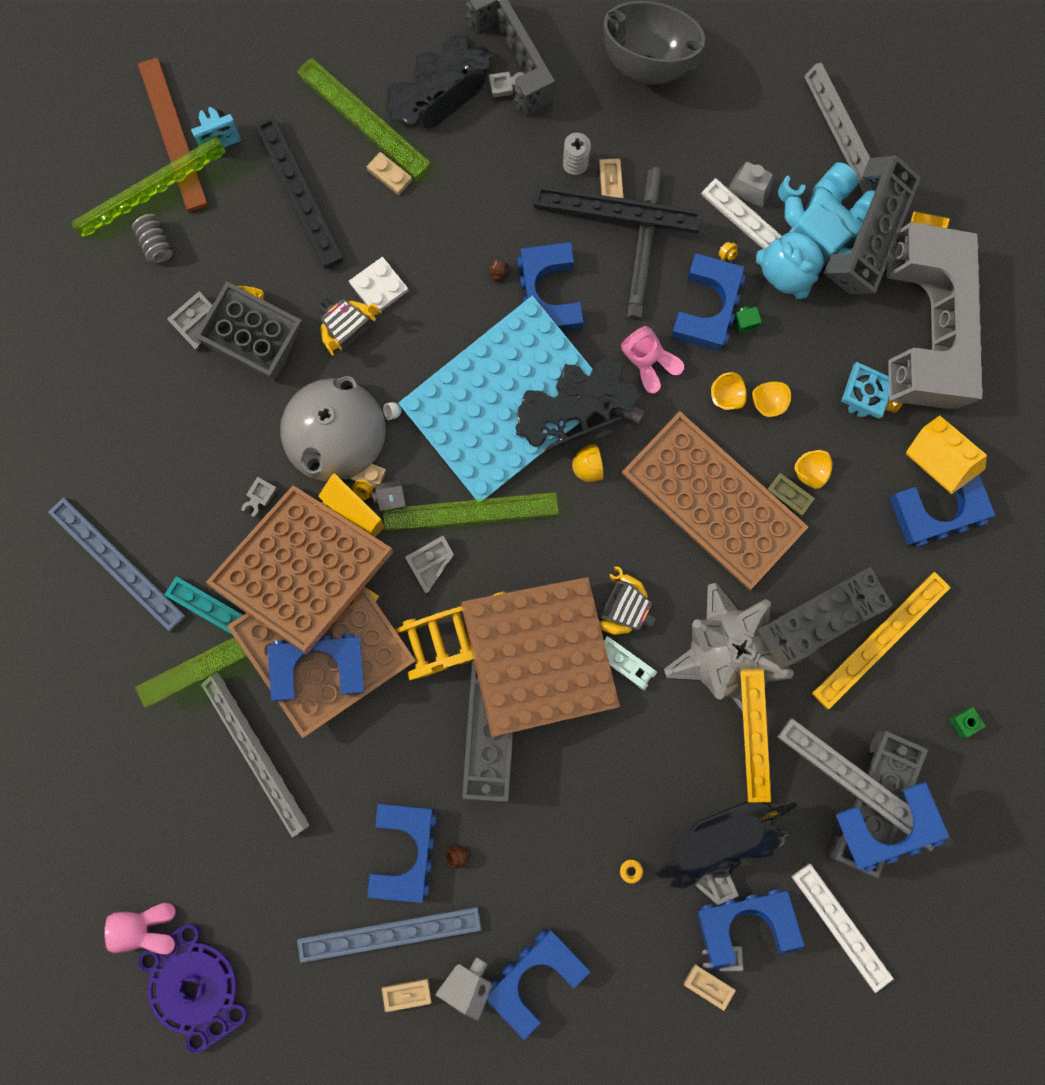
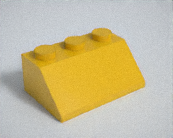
(947, 455)
(346, 503)

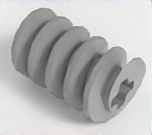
(576, 153)
(151, 238)

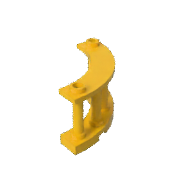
(443, 660)

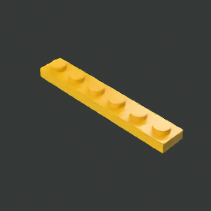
(755, 735)

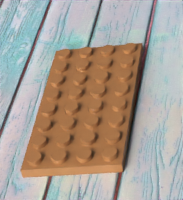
(714, 500)

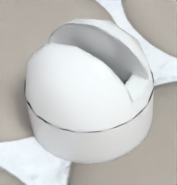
(392, 410)

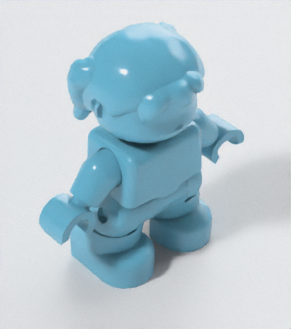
(816, 232)

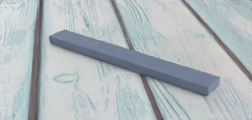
(117, 564)
(389, 934)

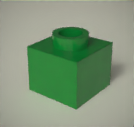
(747, 319)
(960, 723)

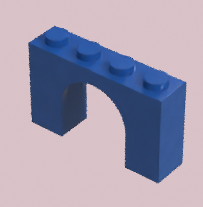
(543, 260)
(726, 280)
(918, 526)
(285, 657)
(926, 830)
(412, 884)
(773, 908)
(548, 951)

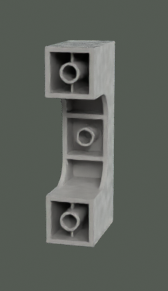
(947, 268)

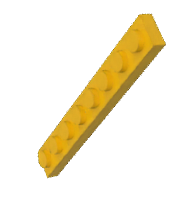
(880, 640)

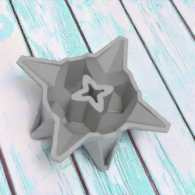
(714, 645)

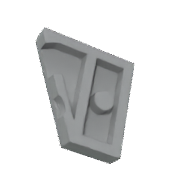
(190, 317)
(430, 562)
(717, 888)

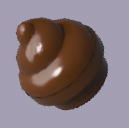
(498, 270)
(457, 856)

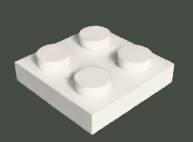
(378, 285)

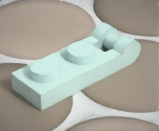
(628, 664)

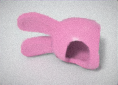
(644, 350)
(129, 930)

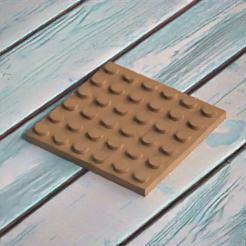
(299, 568)
(539, 656)
(318, 673)

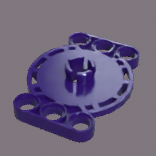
(212, 993)

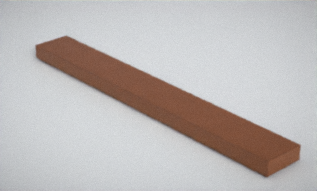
(171, 130)

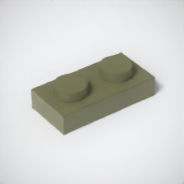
(790, 494)

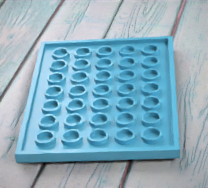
(474, 399)

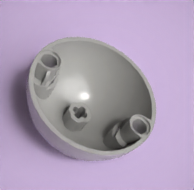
(345, 441)

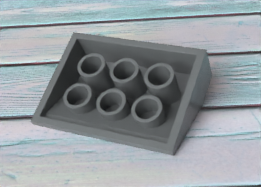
(249, 331)

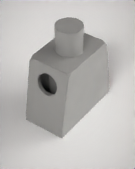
(752, 184)
(466, 989)

